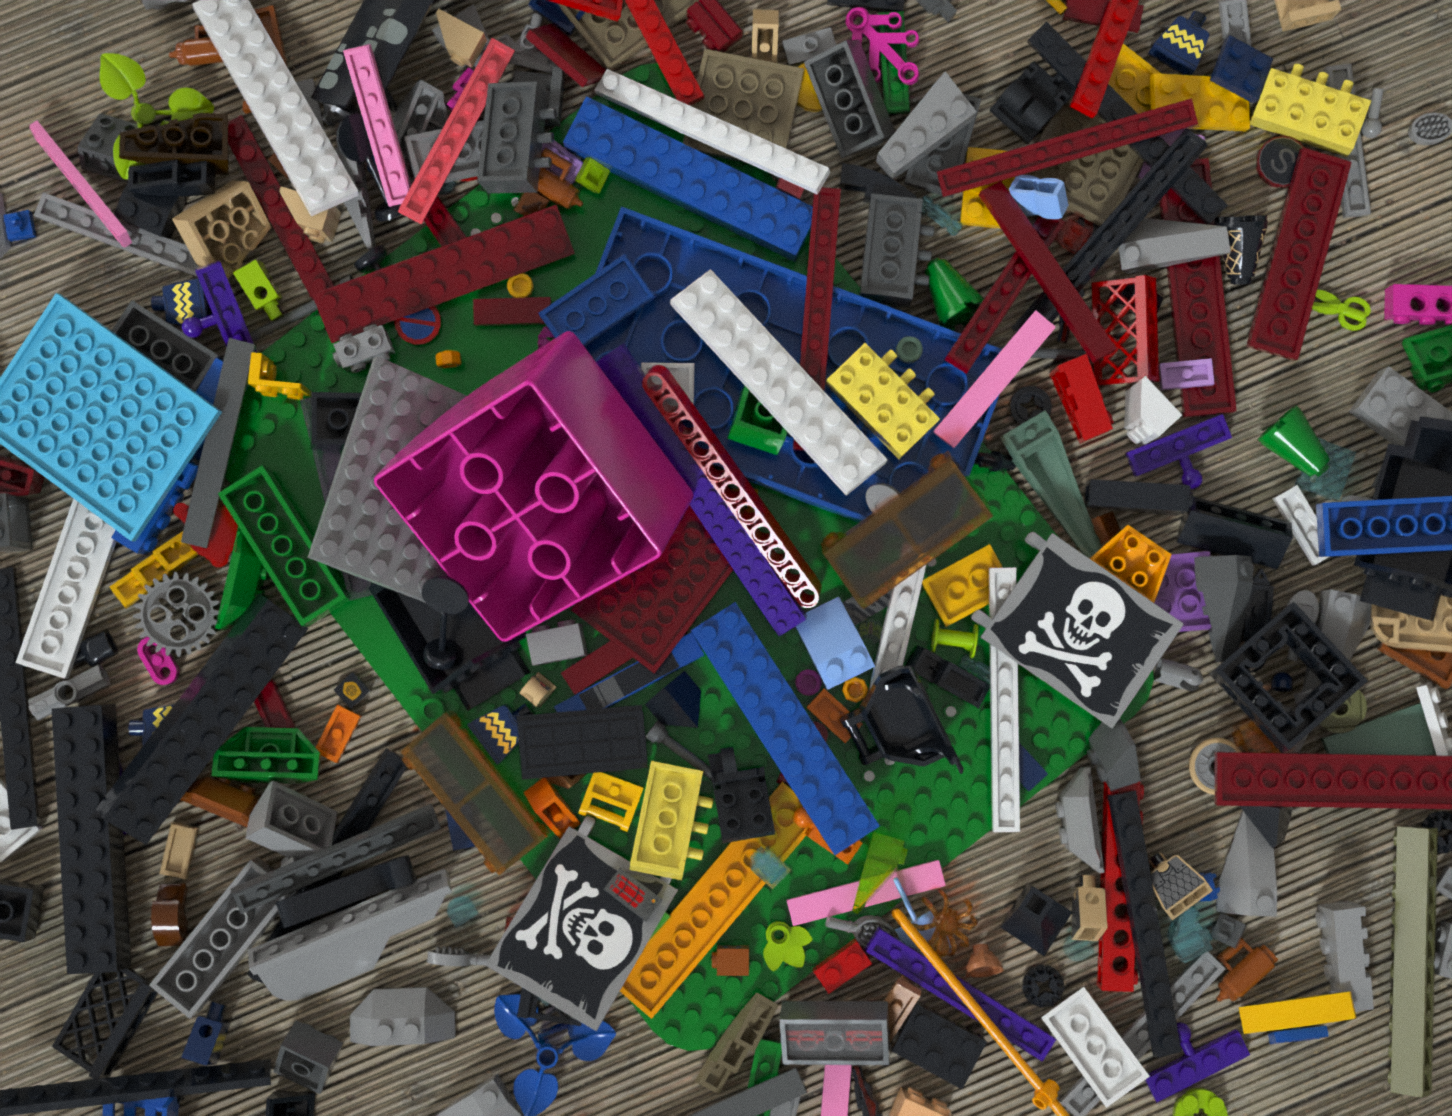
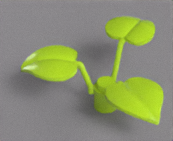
(121, 77)

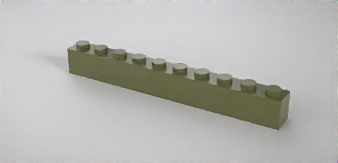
(1413, 960)

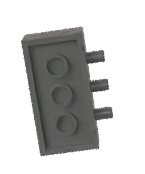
(514, 137)
(893, 250)

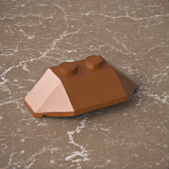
(223, 798)

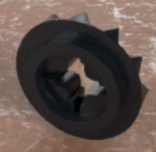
(1023, 396)
(1437, 820)
(1031, 989)

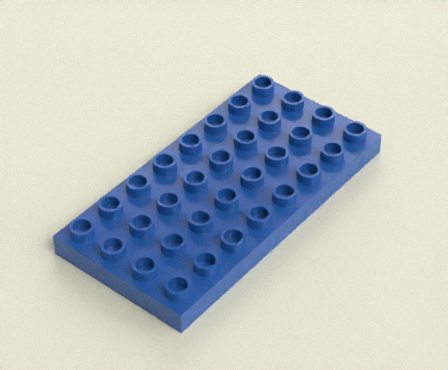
(657, 333)

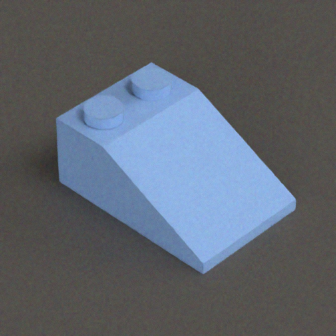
(834, 643)

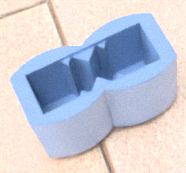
(1040, 196)

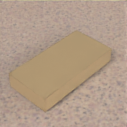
(179, 850)

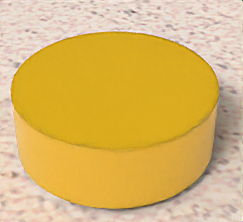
(520, 286)

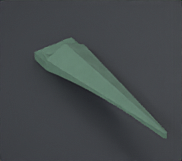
(1044, 464)

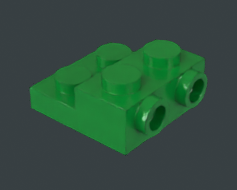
(1430, 358)

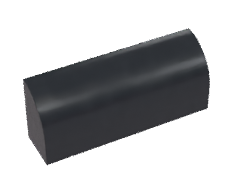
(1235, 532)

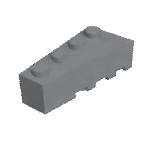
(1345, 951)

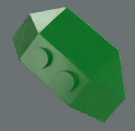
(242, 583)
(267, 756)

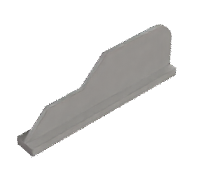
(345, 941)

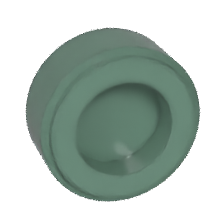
(909, 350)

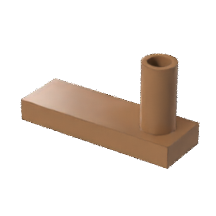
(900, 1002)

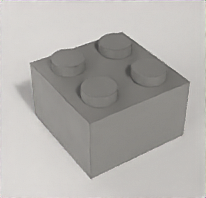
(556, 644)

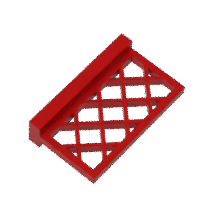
(1145, 325)

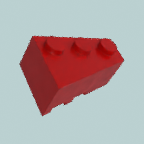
(1081, 398)

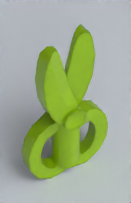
(1334, 306)

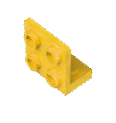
(262, 377)

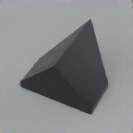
(677, 703)
(1270, 821)

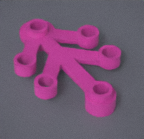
(880, 41)

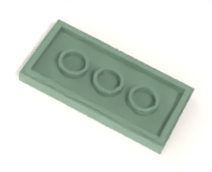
(1391, 734)

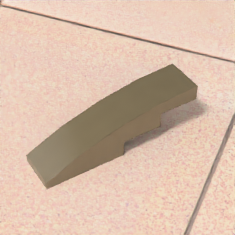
(735, 1043)

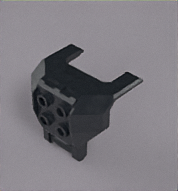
(900, 722)

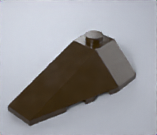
(188, 140)

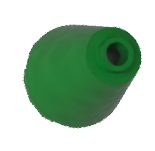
(951, 294)
(1296, 443)

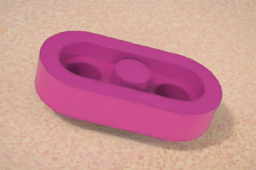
(157, 662)

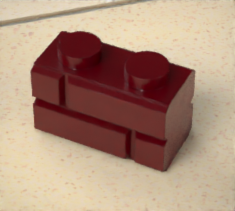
(714, 25)

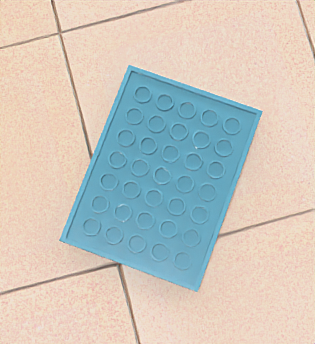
(99, 417)

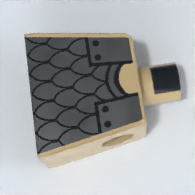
(1176, 884)
(1088, 911)

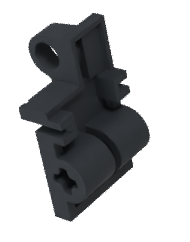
(1031, 102)
(740, 799)

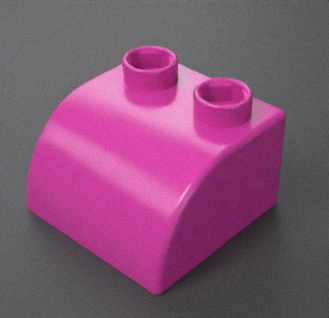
(537, 489)

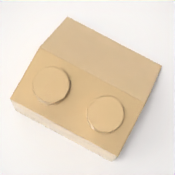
(318, 227)

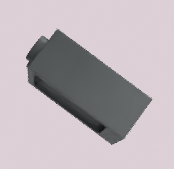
(15, 524)

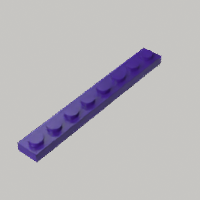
(920, 970)

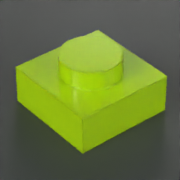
(592, 175)

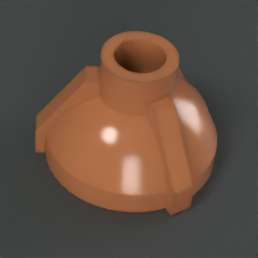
(982, 963)

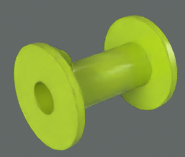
(955, 638)

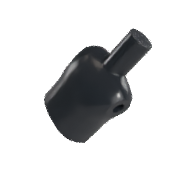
(96, 649)

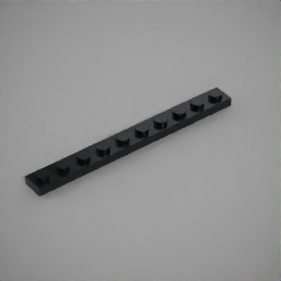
(1070, 66)
(1123, 219)
(15, 711)
(356, 820)
(1144, 923)
(135, 1087)

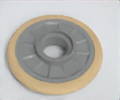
(1201, 761)

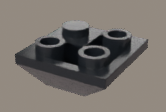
(1035, 919)

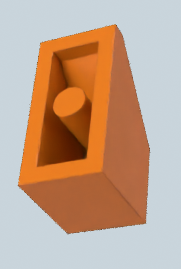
(551, 807)

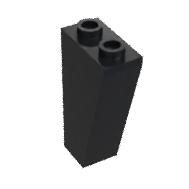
(1138, 497)

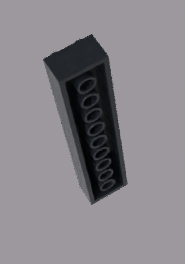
(201, 720)
(89, 845)

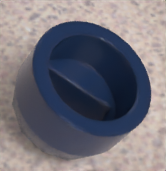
(1282, 682)

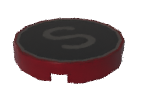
(1278, 160)

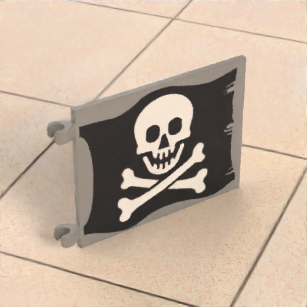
(1080, 629)
(572, 936)

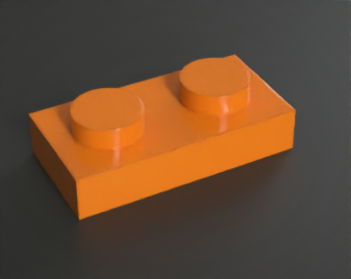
(829, 712)
(338, 733)

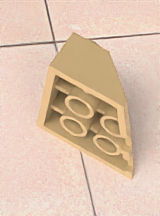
(224, 226)

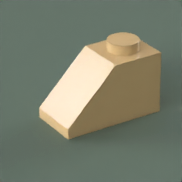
(765, 35)
(461, 39)

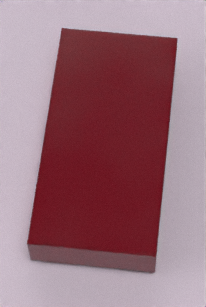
(273, 707)

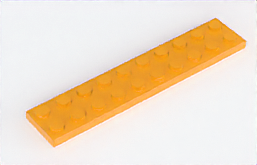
(709, 909)

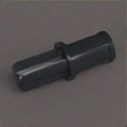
(995, 461)

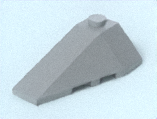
(359, 206)
(1170, 243)
(1343, 621)
(1248, 875)
(486, 1099)

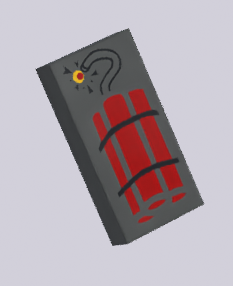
(633, 894)

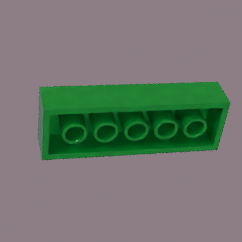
(283, 545)

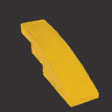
(164, 560)
(1297, 1012)

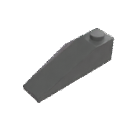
(1226, 592)

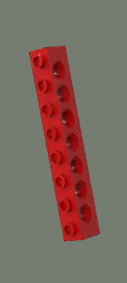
(1107, 977)

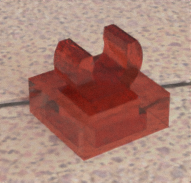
(1072, 236)

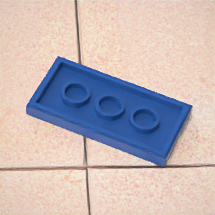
(599, 302)

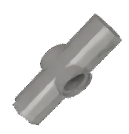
(82, 686)

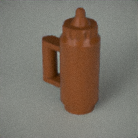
(197, 50)
(556, 187)
(1246, 972)

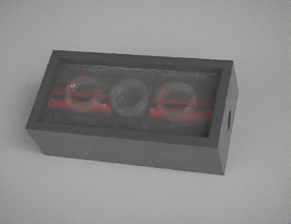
(835, 1032)

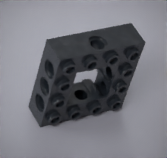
(1338, 677)

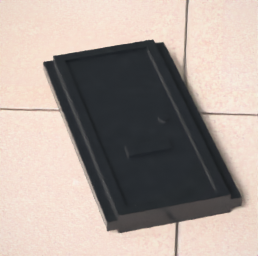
(581, 742)

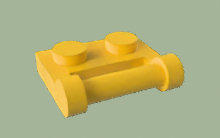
(615, 792)

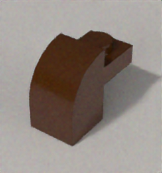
(168, 915)

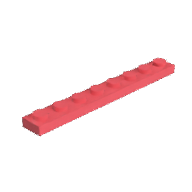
(455, 132)

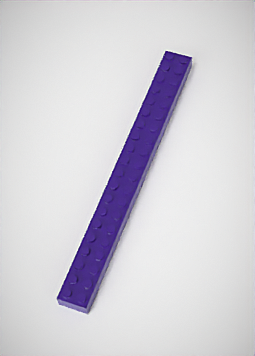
(722, 525)

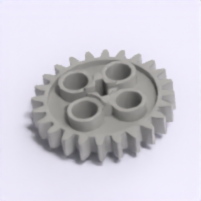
(160, 632)

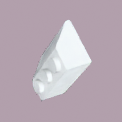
(1147, 412)

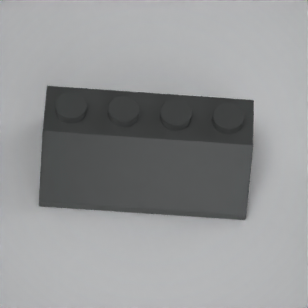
(850, 98)

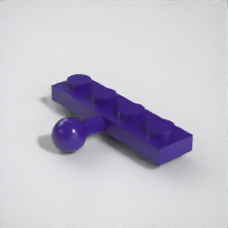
(222, 304)
(1179, 447)
(1195, 1063)

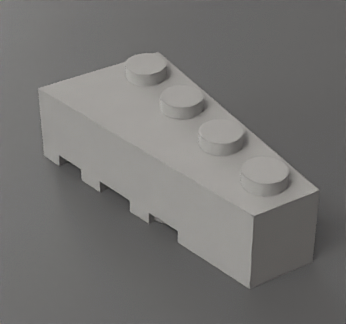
(929, 125)

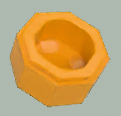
(448, 359)
(855, 689)

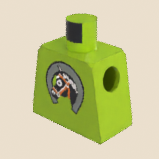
(255, 278)

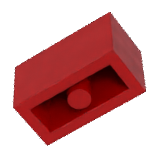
(842, 966)

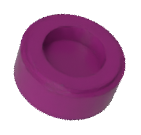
(808, 682)

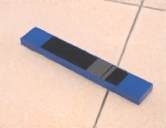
(632, 679)

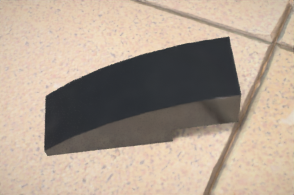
(172, 179)
(870, 181)
(948, 676)

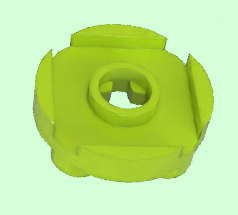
(1199, 1099)

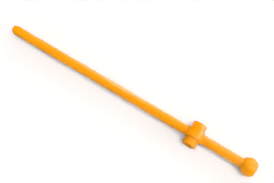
(1045, 1092)

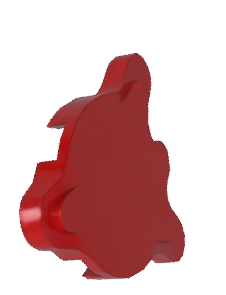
(222, 535)

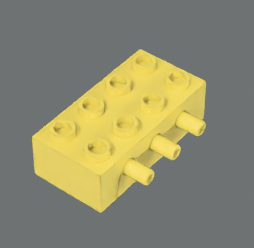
(1310, 110)
(883, 399)
(668, 821)

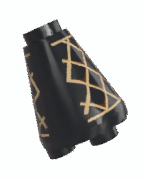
(1246, 243)

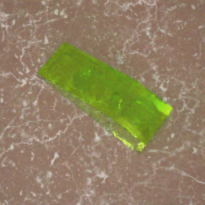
(880, 865)

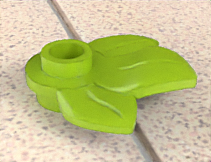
(787, 948)

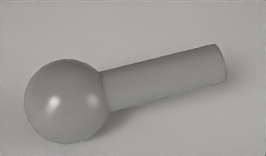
(1372, 126)

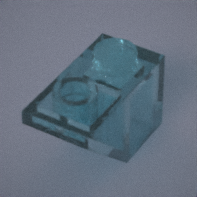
(769, 866)
(1188, 937)

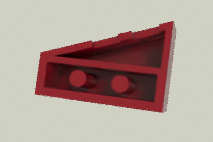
(19, 478)

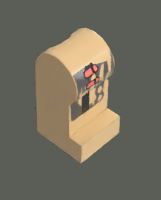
(538, 689)

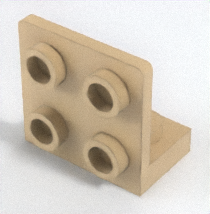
(1303, 13)

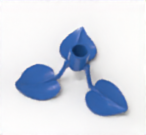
(536, 1089)

